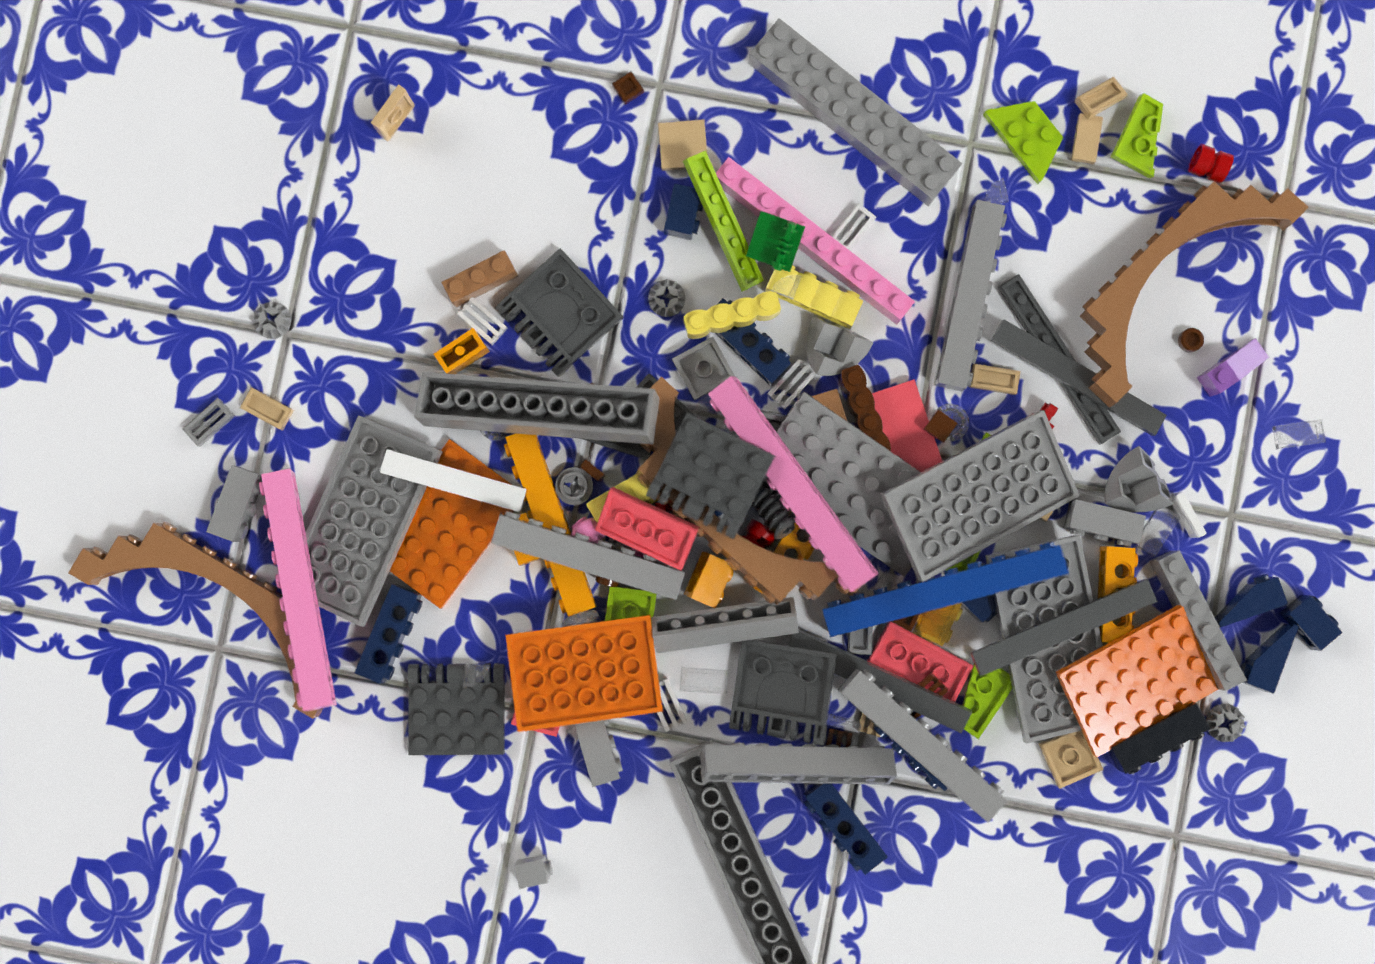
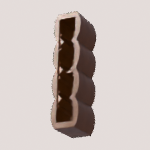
(861, 404)

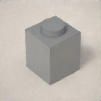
(533, 871)

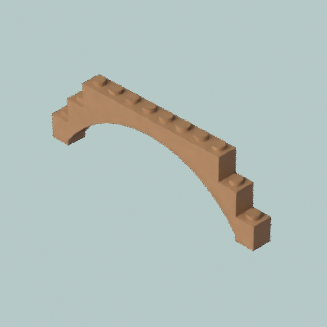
(1112, 310)
(171, 550)
(768, 571)

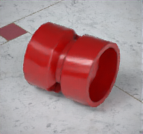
(1213, 164)
(758, 534)

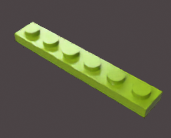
(723, 220)

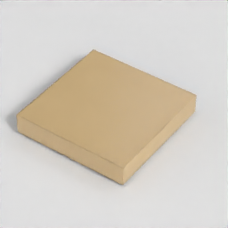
(393, 113)
(680, 142)
(1069, 758)

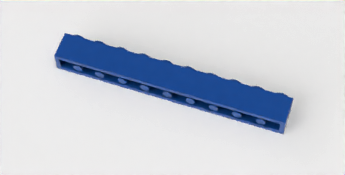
(945, 590)

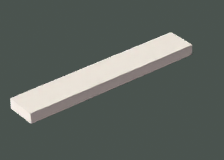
(453, 480)

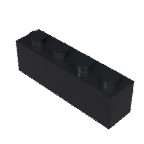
(1159, 738)

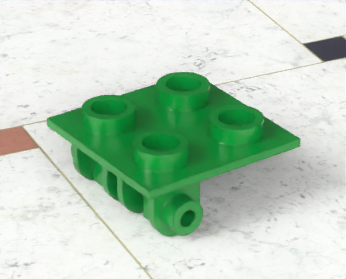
(775, 241)

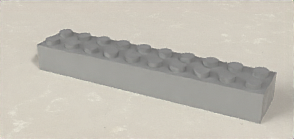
(853, 112)
(538, 407)
(740, 863)

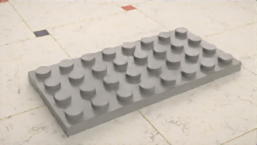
(849, 474)
(980, 495)
(362, 520)
(1036, 688)

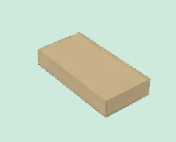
(1100, 98)
(1086, 139)
(995, 379)
(266, 409)

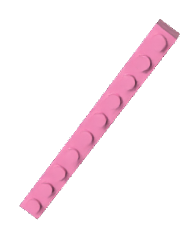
(817, 243)
(794, 486)
(298, 590)

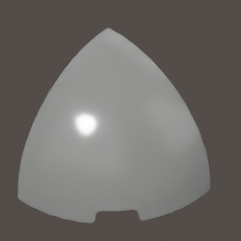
(833, 347)
(1136, 485)

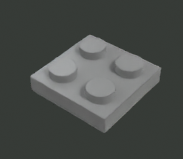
(703, 368)

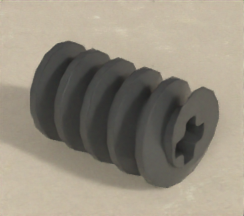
(774, 513)

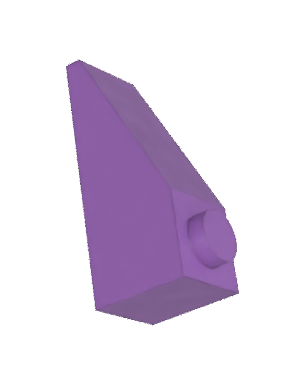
(1233, 368)

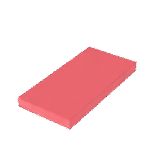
(904, 425)
(646, 528)
(915, 658)

